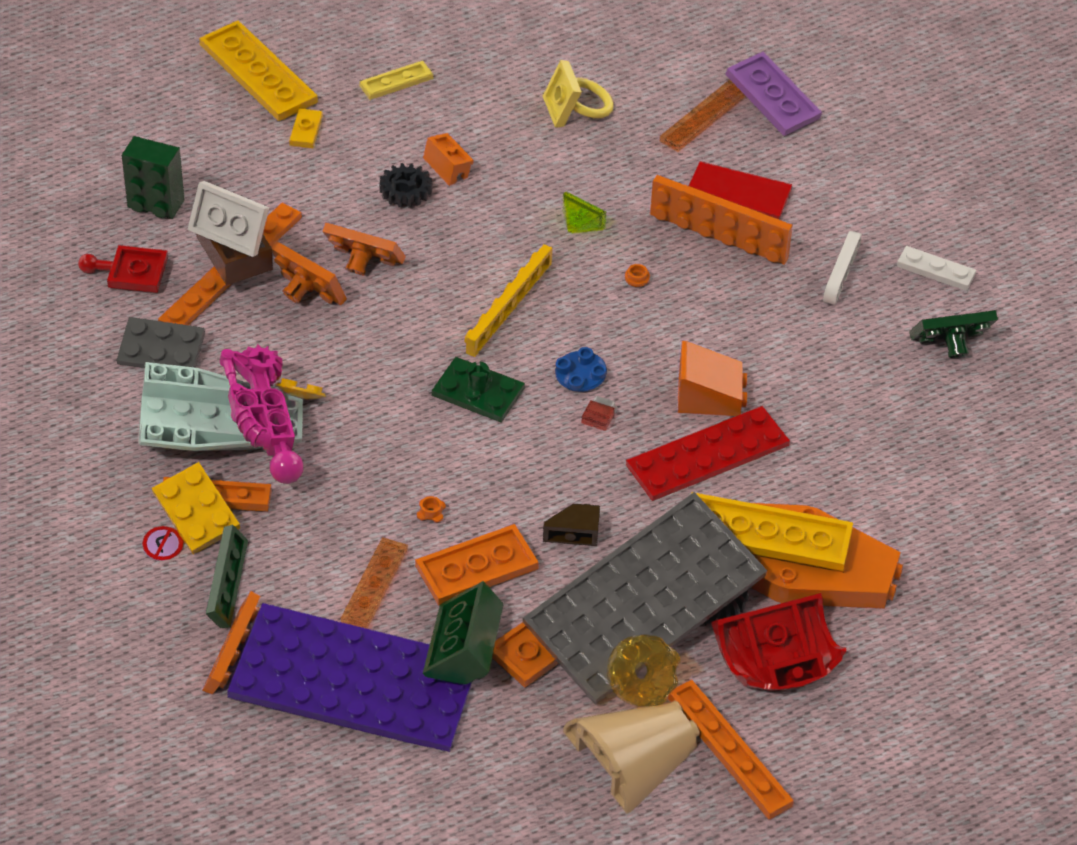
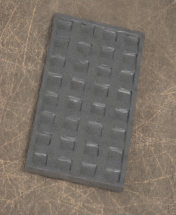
(651, 585)

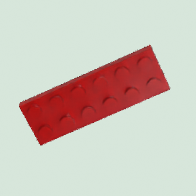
(707, 453)

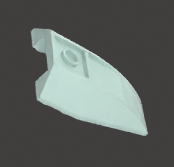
(192, 410)

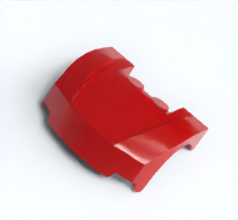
(779, 645)

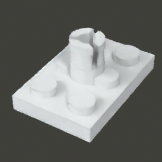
(228, 218)

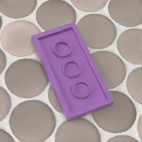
(773, 93)

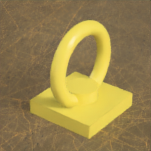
(564, 92)

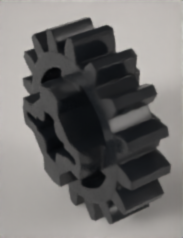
(405, 185)

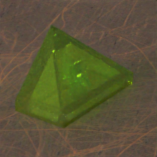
(581, 215)

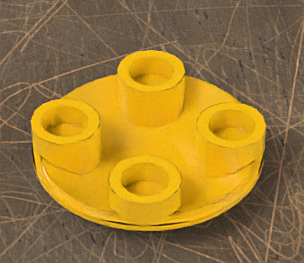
(310, 392)

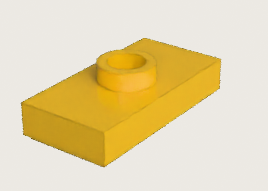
(305, 128)

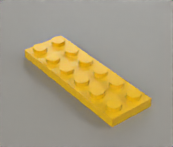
(258, 70)
(784, 532)

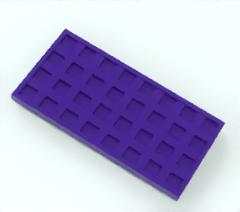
(347, 678)

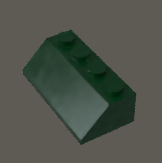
(464, 636)

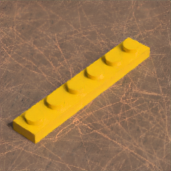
(508, 301)

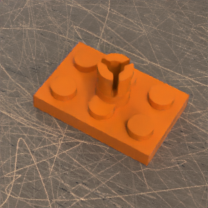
(362, 247)
(306, 276)

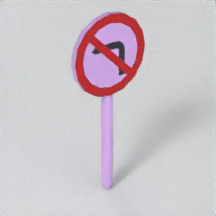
(162, 543)

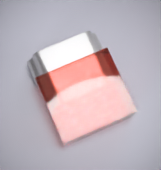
(599, 413)

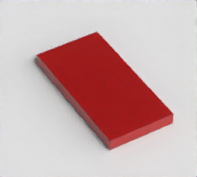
(742, 188)

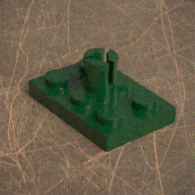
(954, 329)
(478, 389)

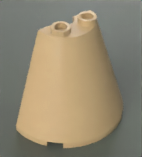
(636, 747)

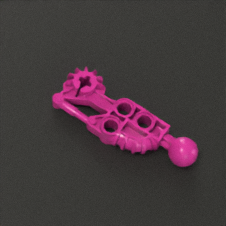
(262, 409)

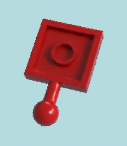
(131, 269)

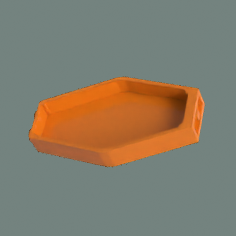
(862, 584)

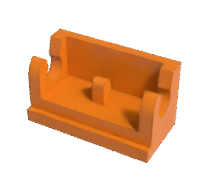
(447, 158)

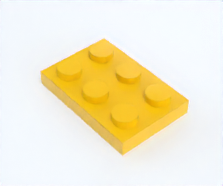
(195, 507)

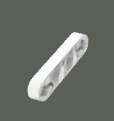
(841, 267)

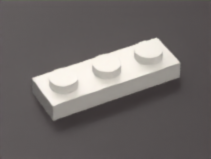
(936, 268)

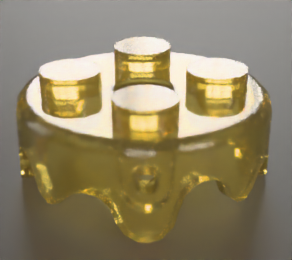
(660, 676)

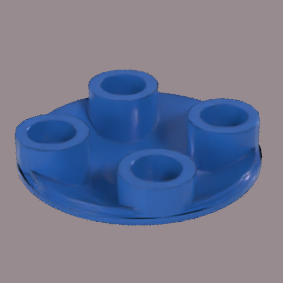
(580, 370)

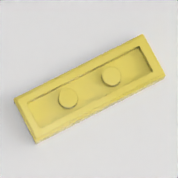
(396, 80)

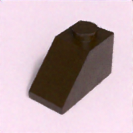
(573, 525)

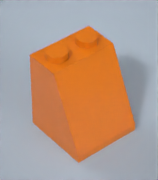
(710, 382)

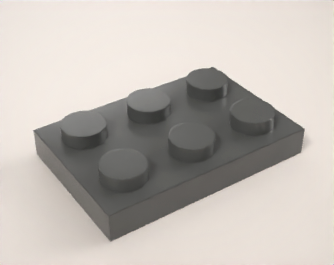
(160, 343)

